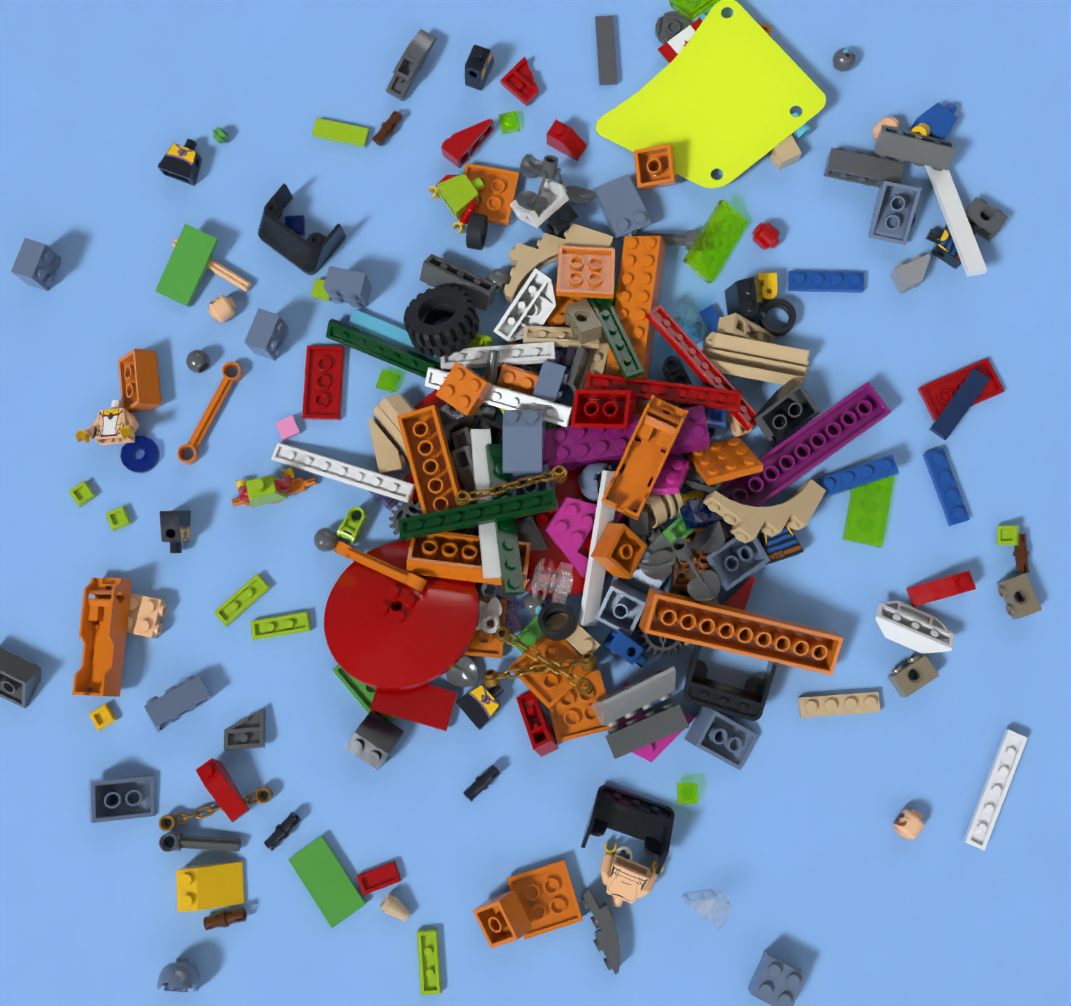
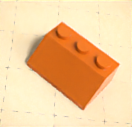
(139, 380)

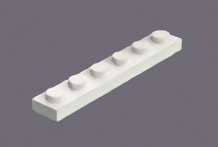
(509, 354)
(995, 789)

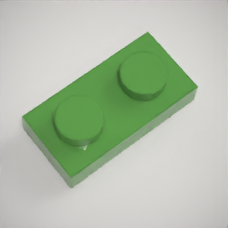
(677, 530)

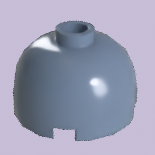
(590, 479)
(179, 976)

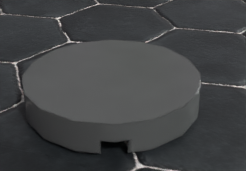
(670, 25)

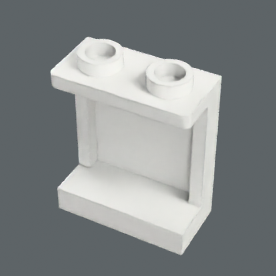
(556, 198)

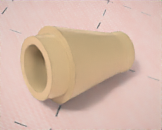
(394, 907)

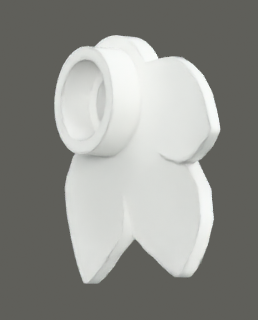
(489, 612)

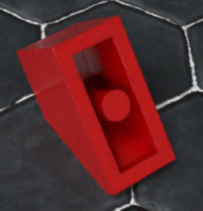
(565, 140)

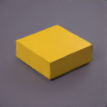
(103, 717)

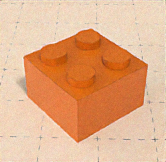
(655, 167)
(464, 389)
(619, 550)
(502, 919)

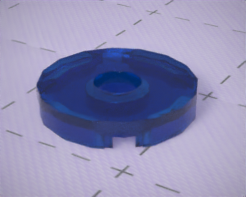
(147, 462)

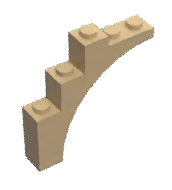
(527, 258)
(771, 520)

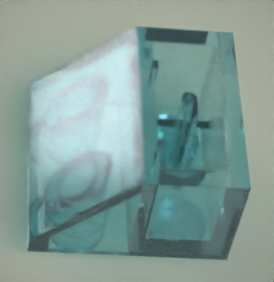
(690, 321)

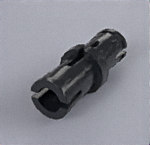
(481, 782)
(282, 831)

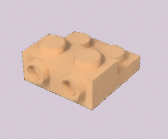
(145, 616)

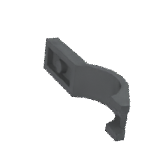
(576, 374)

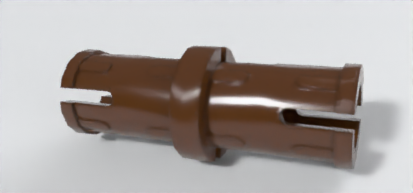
(387, 128)
(1021, 555)
(225, 918)

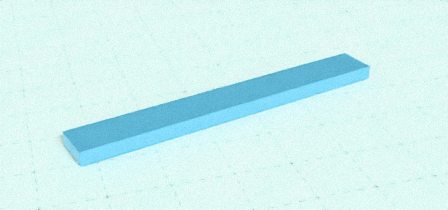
(391, 334)

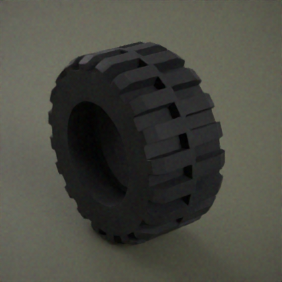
(449, 335)

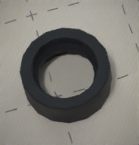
(476, 231)
(788, 308)
(561, 633)

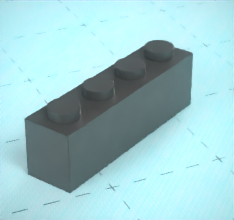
(914, 148)
(862, 168)
(441, 273)
(646, 731)

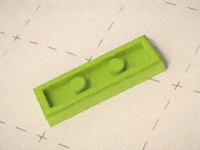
(340, 132)
(242, 600)
(280, 625)
(429, 961)

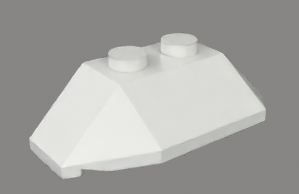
(529, 307)
(913, 628)

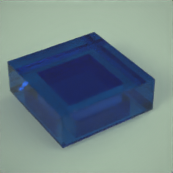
(296, 223)

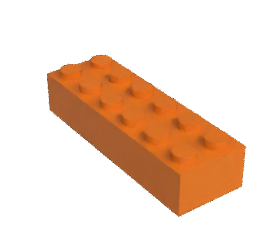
(429, 459)
(455, 557)

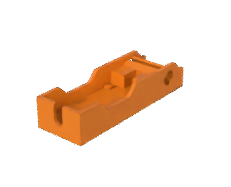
(645, 457)
(104, 637)

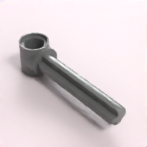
(675, 239)
(486, 410)
(198, 842)

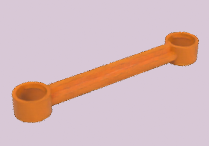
(210, 413)
(378, 565)

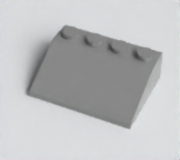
(635, 696)

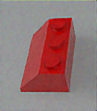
(603, 409)

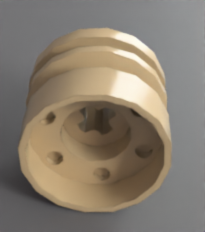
(662, 508)

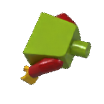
(459, 196)
(265, 489)

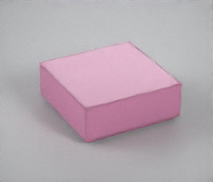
(287, 428)

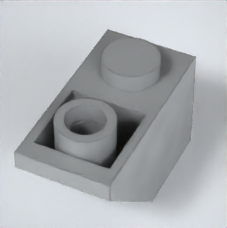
(911, 274)

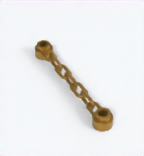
(558, 474)
(506, 639)
(492, 678)
(258, 795)

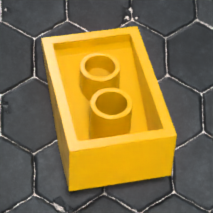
(210, 886)

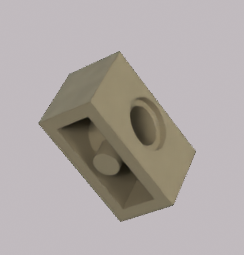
(583, 321)
(1028, 601)
(924, 674)

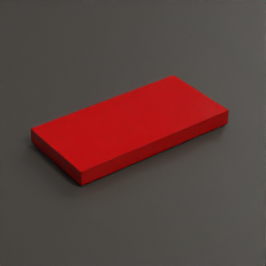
(323, 382)
(939, 392)
(421, 705)

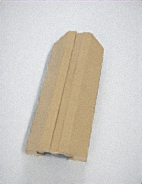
(756, 358)
(386, 417)

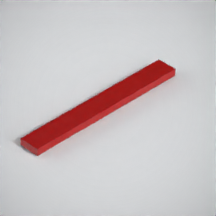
(697, 360)
(668, 391)

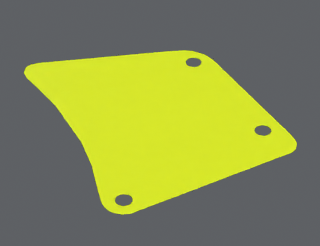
(718, 100)

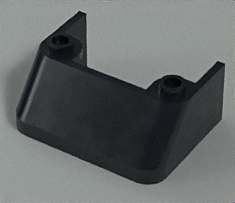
(306, 254)
(738, 702)
(633, 817)

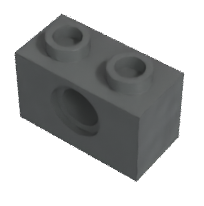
(994, 218)

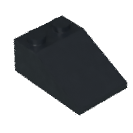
(785, 412)
(453, 421)

